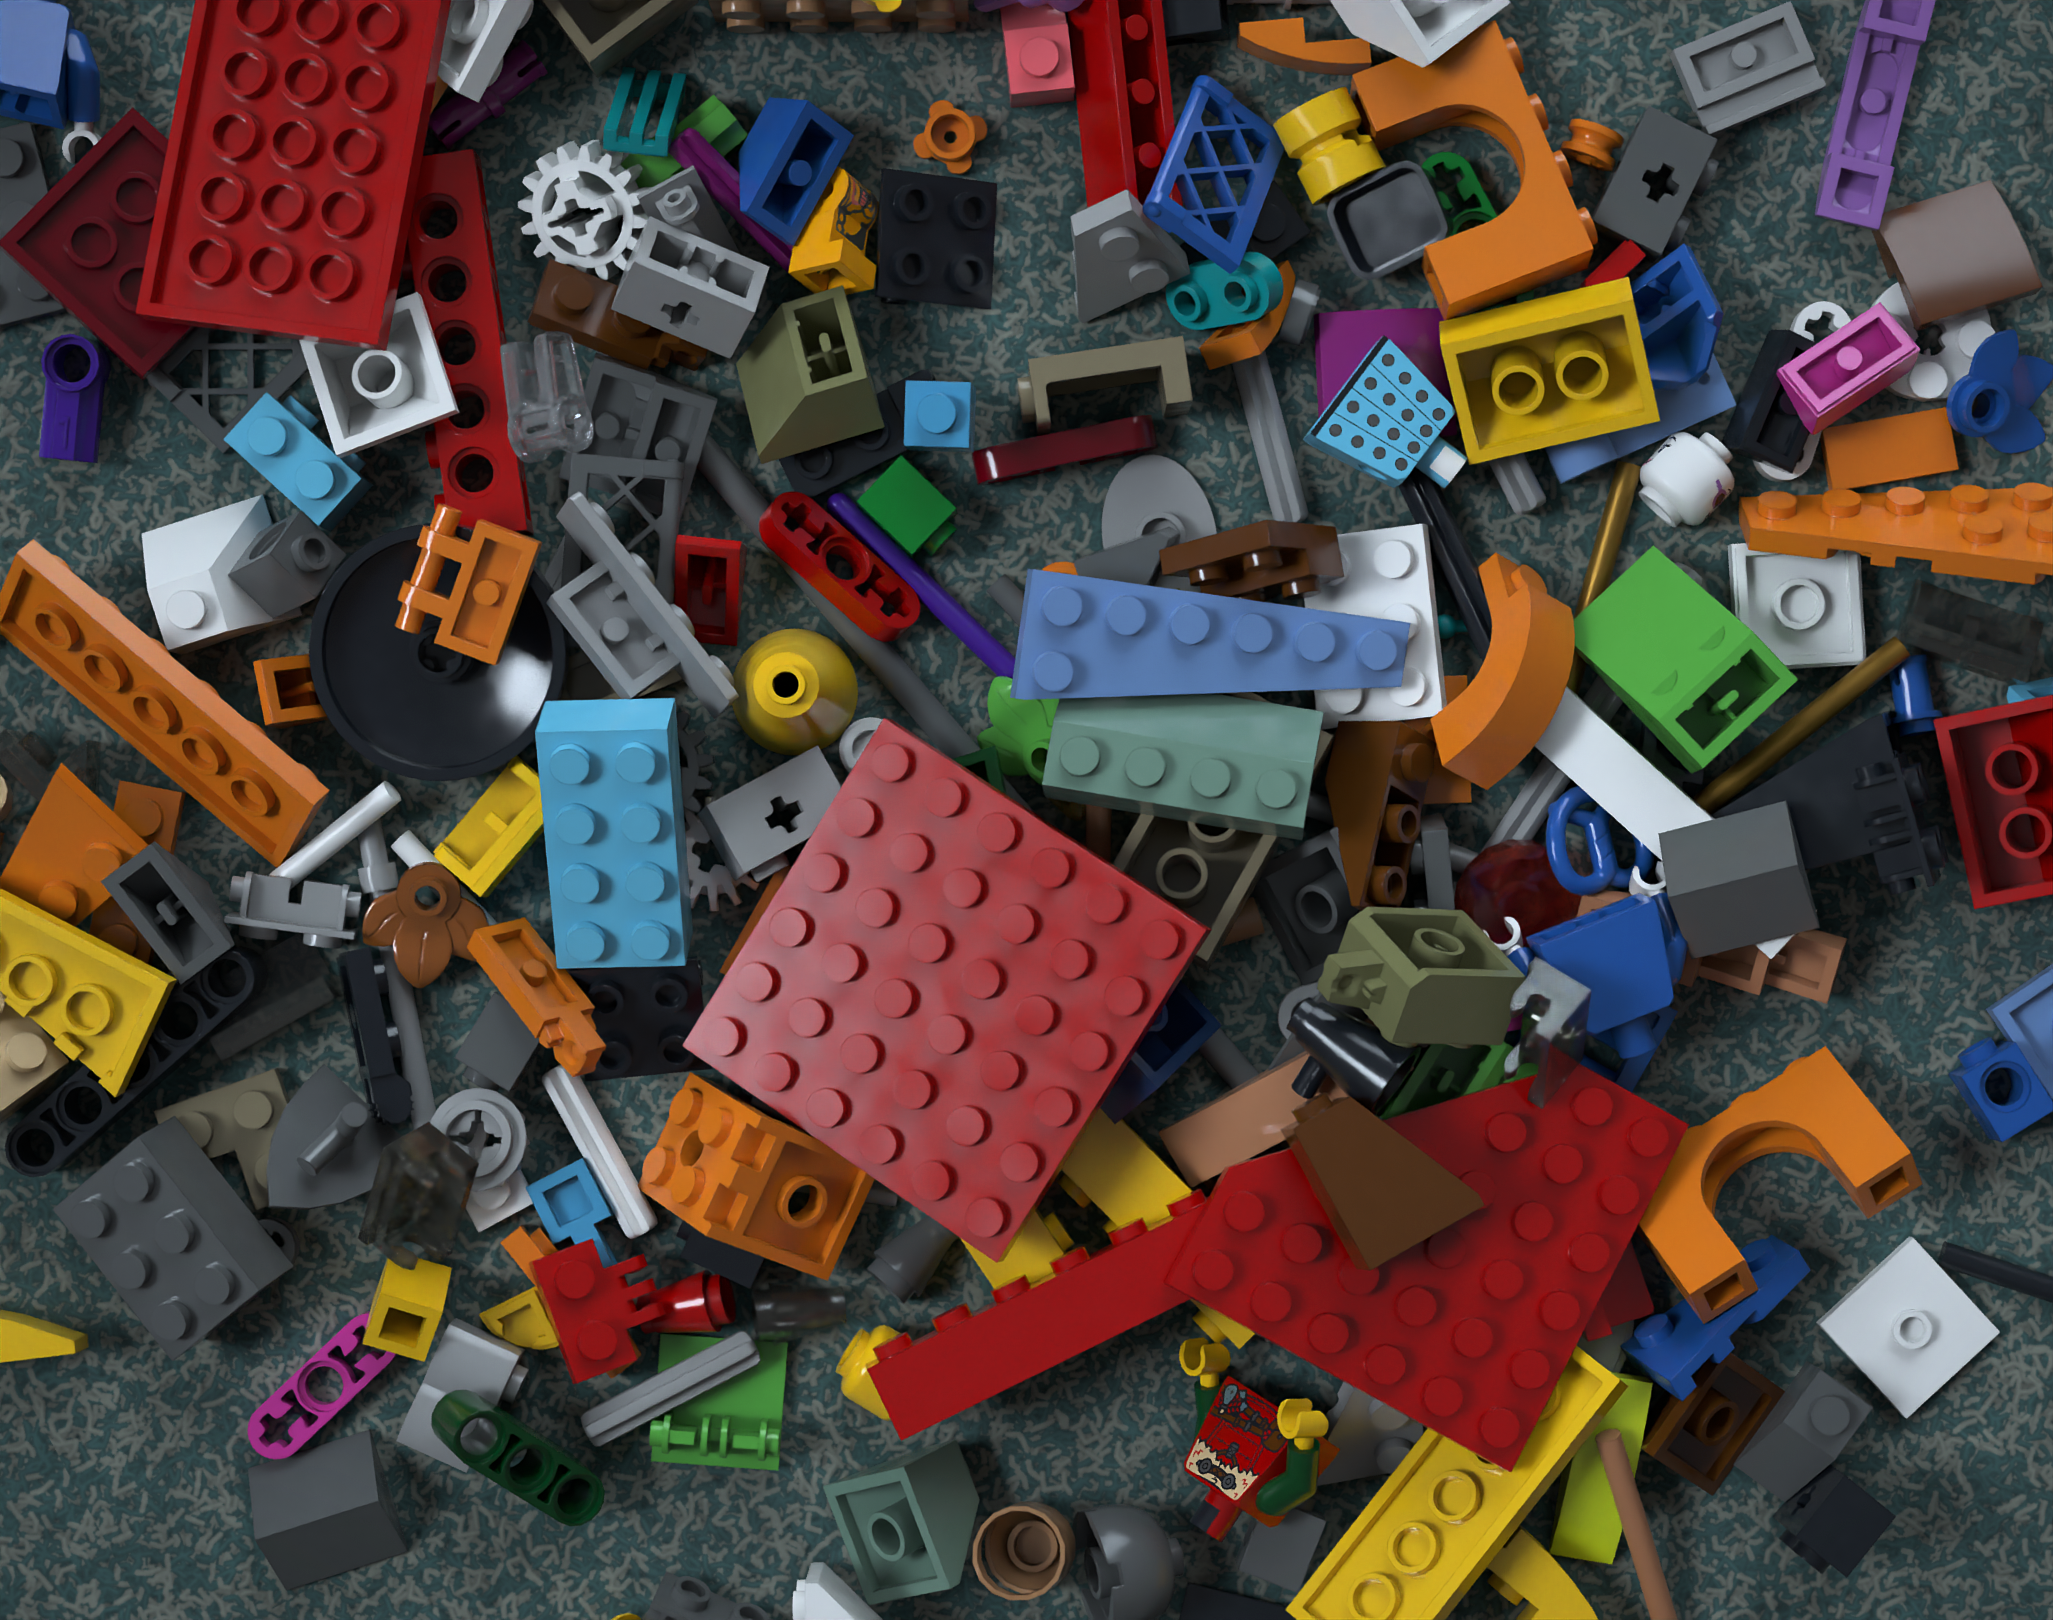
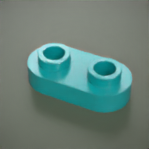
(1219, 294)

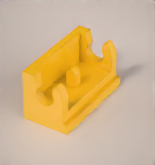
(495, 830)

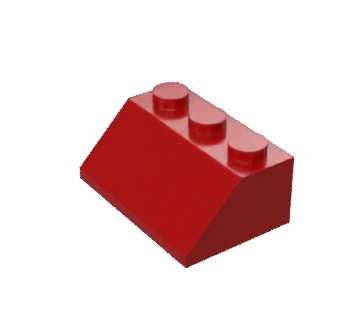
(2002, 797)

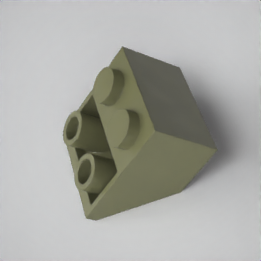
(808, 378)

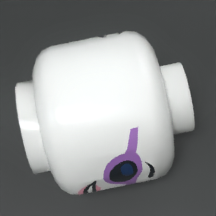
(1686, 478)

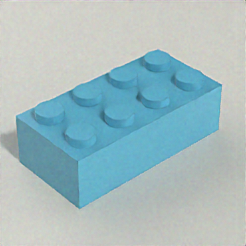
(614, 832)

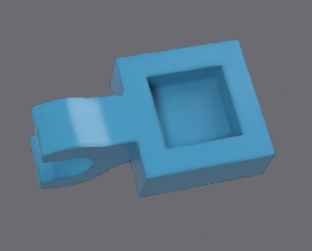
(572, 1206)

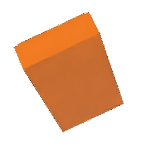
(1888, 449)

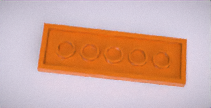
(157, 704)

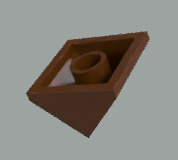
(1712, 1424)

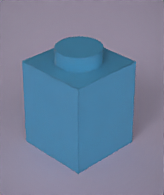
(939, 416)

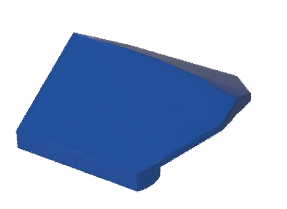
(1677, 319)

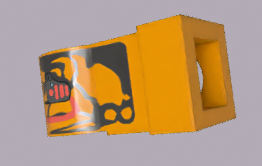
(837, 238)

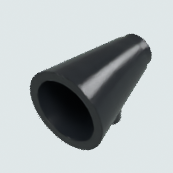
(1350, 1053)

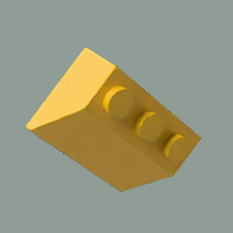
(1548, 371)

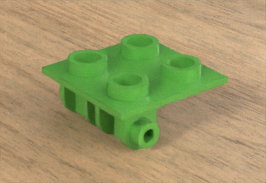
(730, 1424)

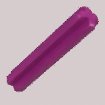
(723, 185)

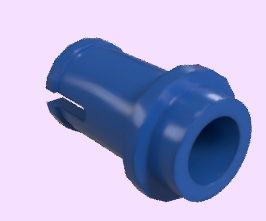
(1913, 697)

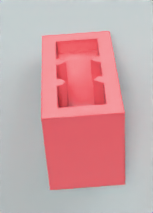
(1037, 55)

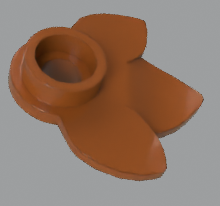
(423, 933)

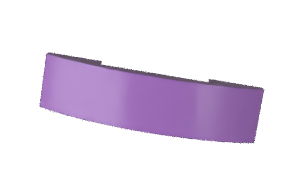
(1871, 110)

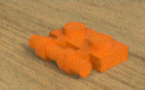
(486, 590)

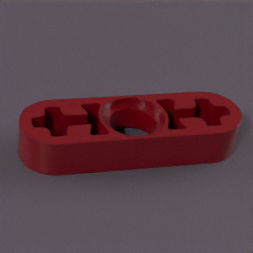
(1081, 444)

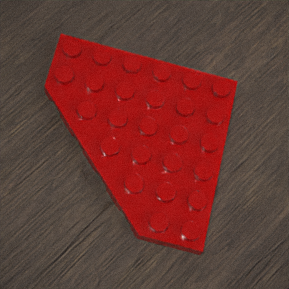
(1477, 1315)

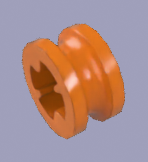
(1592, 144)

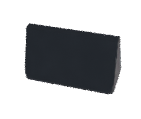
(1765, 420)

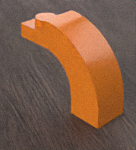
(1519, 683)

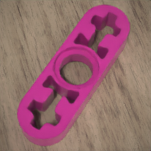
(279, 1405)

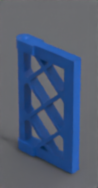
(1194, 223)

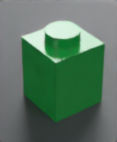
(910, 509)

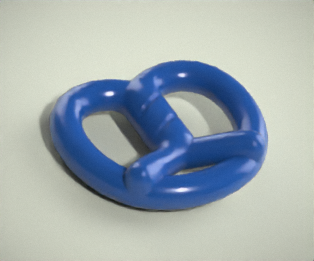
(1599, 845)

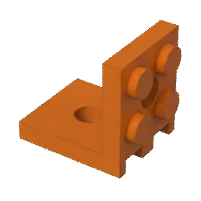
(734, 1174)

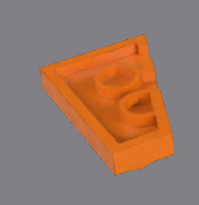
(69, 851)

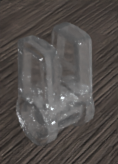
(545, 395)

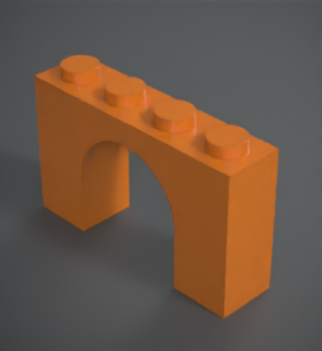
(1481, 89)
(1803, 1111)

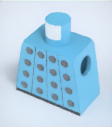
(1388, 421)

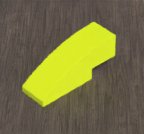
(1585, 1512)

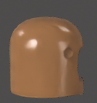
(1043, 1538)

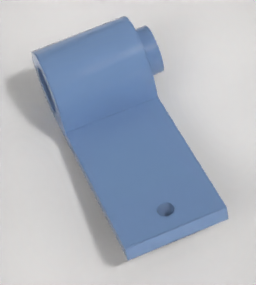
(1676, 412)

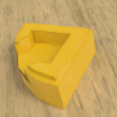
(522, 1321)

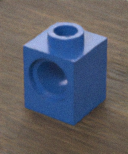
(2023, 1104)

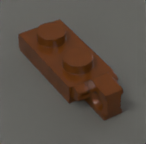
(582, 307)

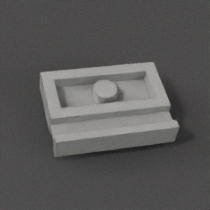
(1747, 69)

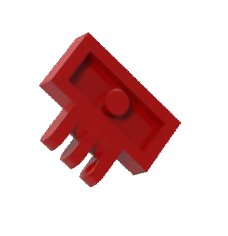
(592, 1307)

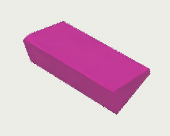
(1848, 368)

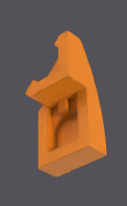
(1249, 338)

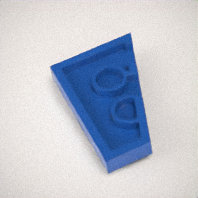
(1678, 1343)

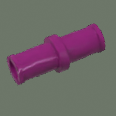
(461, 114)

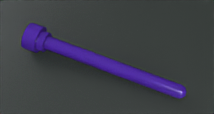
(926, 588)

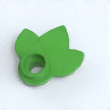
(1019, 730)

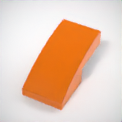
(1284, 45)

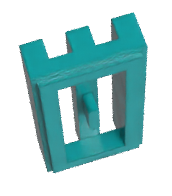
(648, 92)

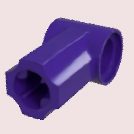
(73, 408)

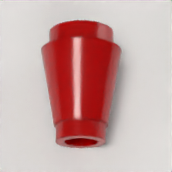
(692, 1305)

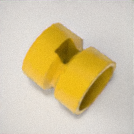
(1328, 144)

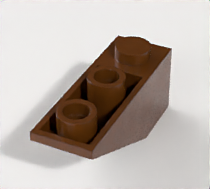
(1376, 803)

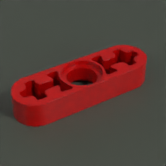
(866, 566)

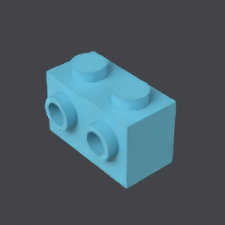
(297, 461)

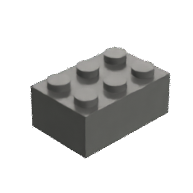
(172, 1237)

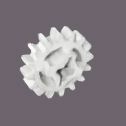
(584, 183)

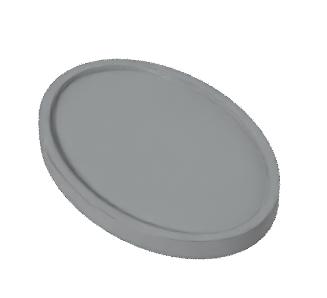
(1152, 496)

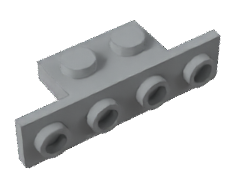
(626, 620)

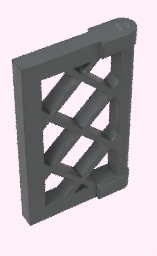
(200, 415)
(666, 525)

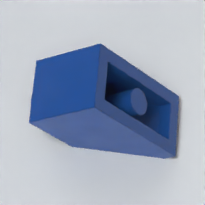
(788, 164)

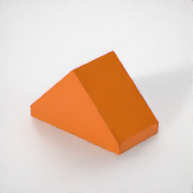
(287, 691)

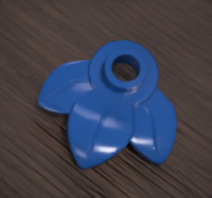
(2005, 391)

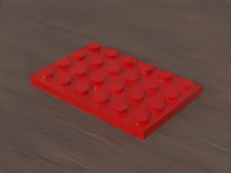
(293, 167)

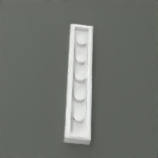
(1622, 780)

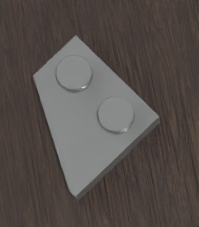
(1120, 255)
(1369, 1437)

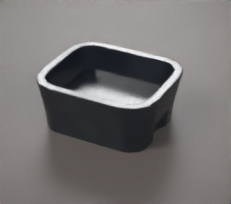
(1388, 219)

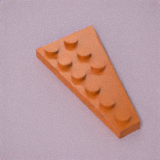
(1960, 529)

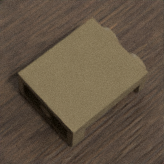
(1107, 368)

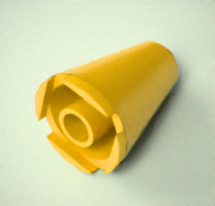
(819, 707)

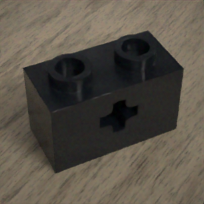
(1832, 1522)

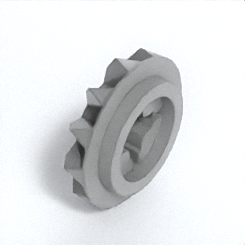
(501, 1118)

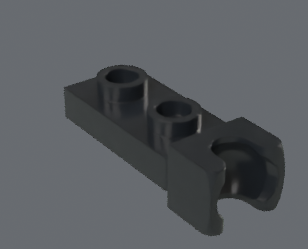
(837, 463)

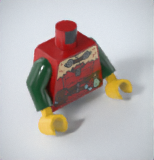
(1247, 1447)

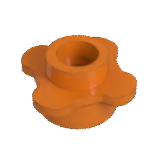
(946, 119)

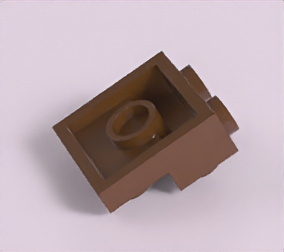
(1259, 561)

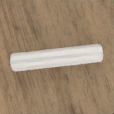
(600, 1151)

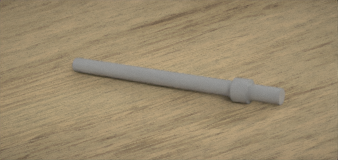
(378, 879)

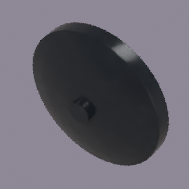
(416, 701)

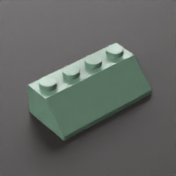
(1187, 759)

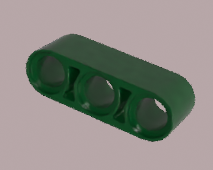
(536, 1476)

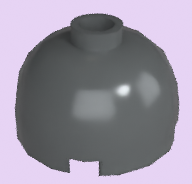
(1131, 1568)

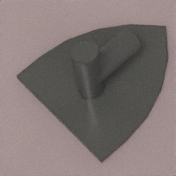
(324, 1146)

